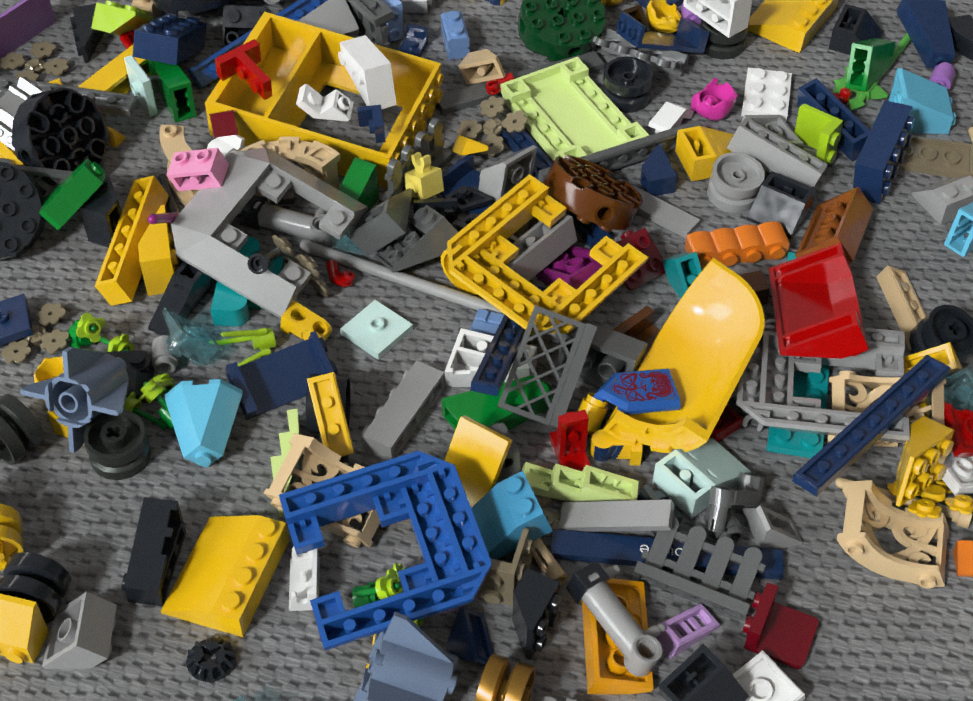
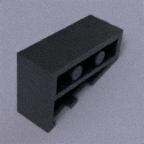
(154, 552)

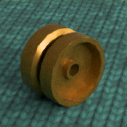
(500, 685)

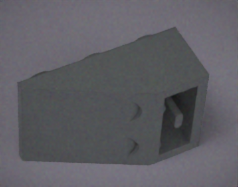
(382, 224)
(424, 240)

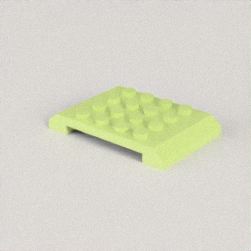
(568, 111)

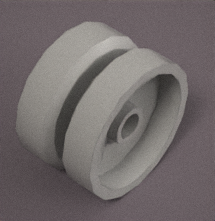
(735, 182)

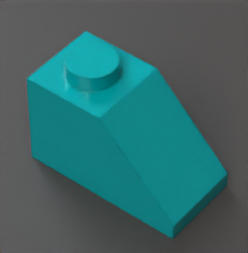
(682, 270)

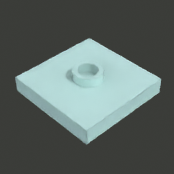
(141, 85)
(376, 329)

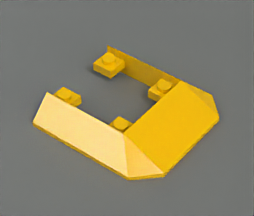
(481, 255)

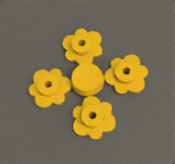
(934, 494)

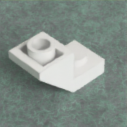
(331, 107)
(669, 117)

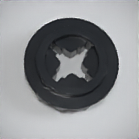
(207, 670)

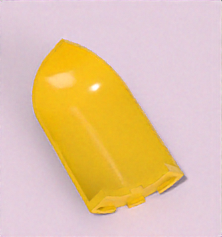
(706, 352)

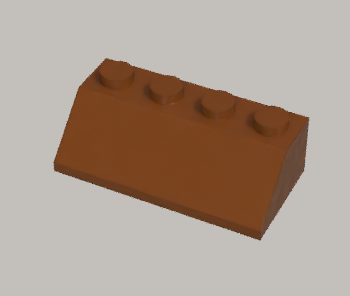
(838, 221)

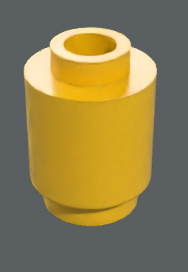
(595, 410)

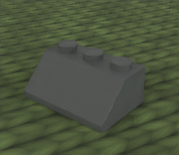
(608, 354)

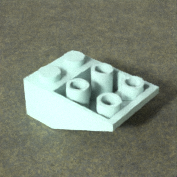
(689, 475)

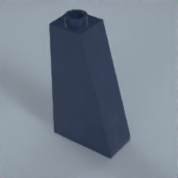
(928, 29)

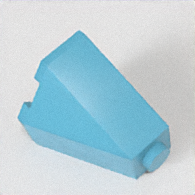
(203, 418)

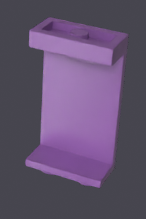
(23, 23)

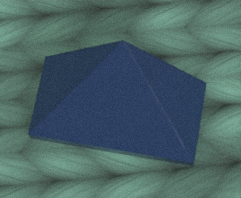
(470, 637)

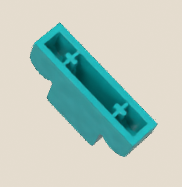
(230, 307)

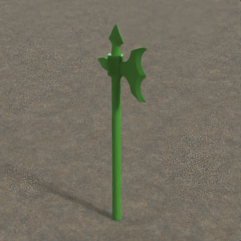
(875, 91)

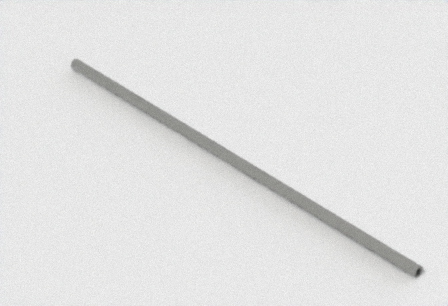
(405, 279)

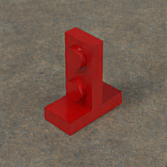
(243, 62)
(571, 440)

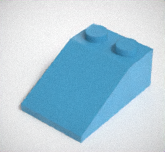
(506, 512)

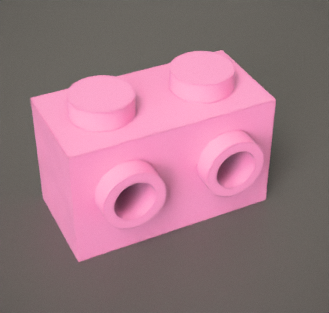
(198, 169)

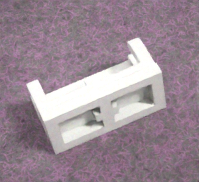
(303, 580)

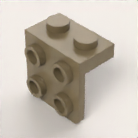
(504, 576)

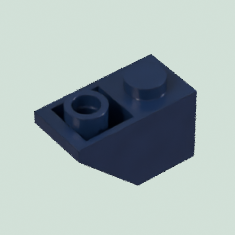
(657, 173)

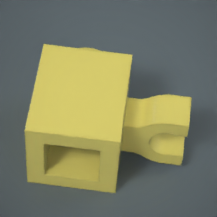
(424, 179)

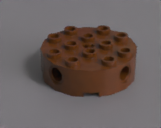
(593, 193)

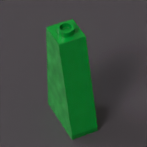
(174, 89)
(484, 407)

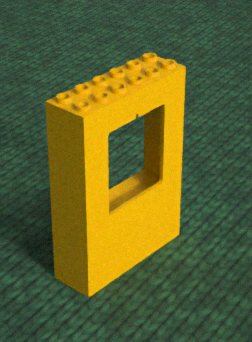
(308, 55)

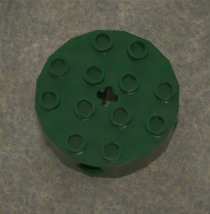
(561, 26)

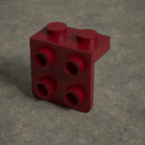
(652, 267)
(779, 630)

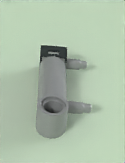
(260, 213)
(590, 587)

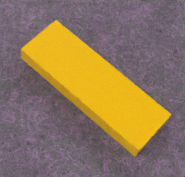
(330, 414)

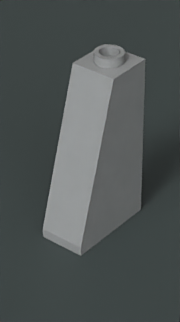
(333, 16)

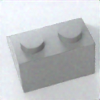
(507, 172)
(946, 197)
(80, 634)

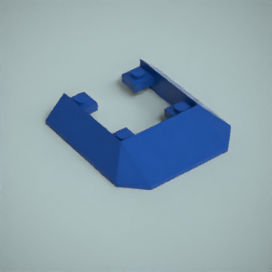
(443, 523)

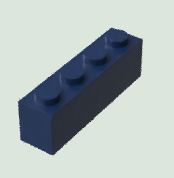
(853, 130)

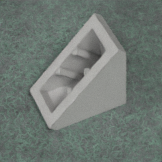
(771, 528)

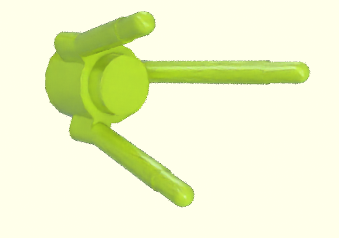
(261, 339)

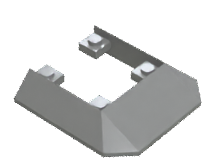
(213, 245)
(767, 384)

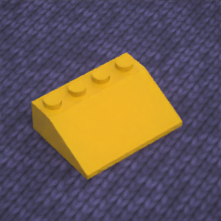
(791, 21)
(228, 572)

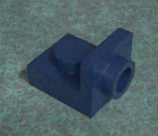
(415, 40)
(372, 117)

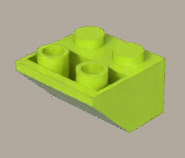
(118, 18)

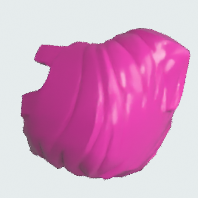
(714, 101)

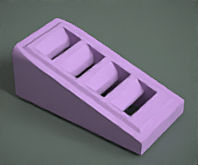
(673, 642)

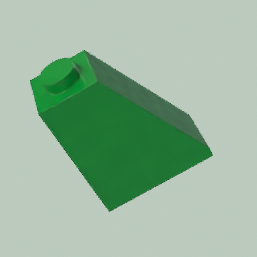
(868, 62)
(361, 182)
(72, 193)

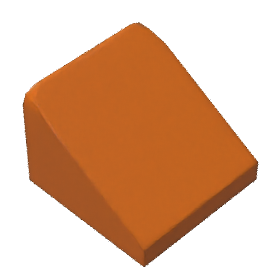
(963, 558)

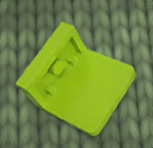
(819, 132)

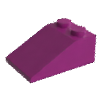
(571, 266)

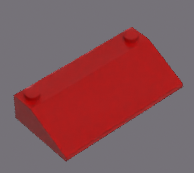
(817, 306)

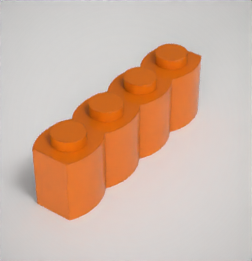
(739, 244)

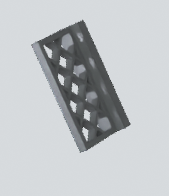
(569, 375)

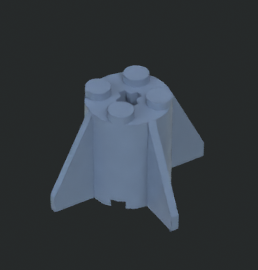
(88, 387)
(407, 666)

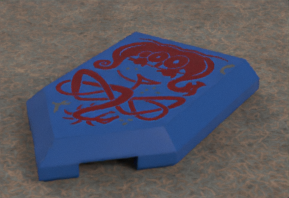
(641, 391)

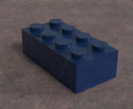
(169, 39)
(884, 150)

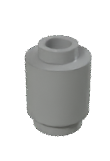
(162, 359)

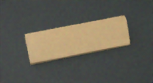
(901, 299)

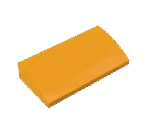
(602, 657)

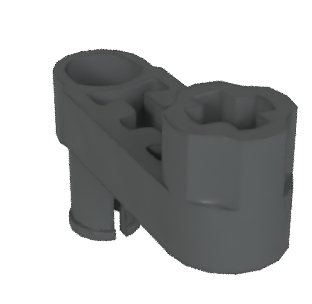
(723, 497)

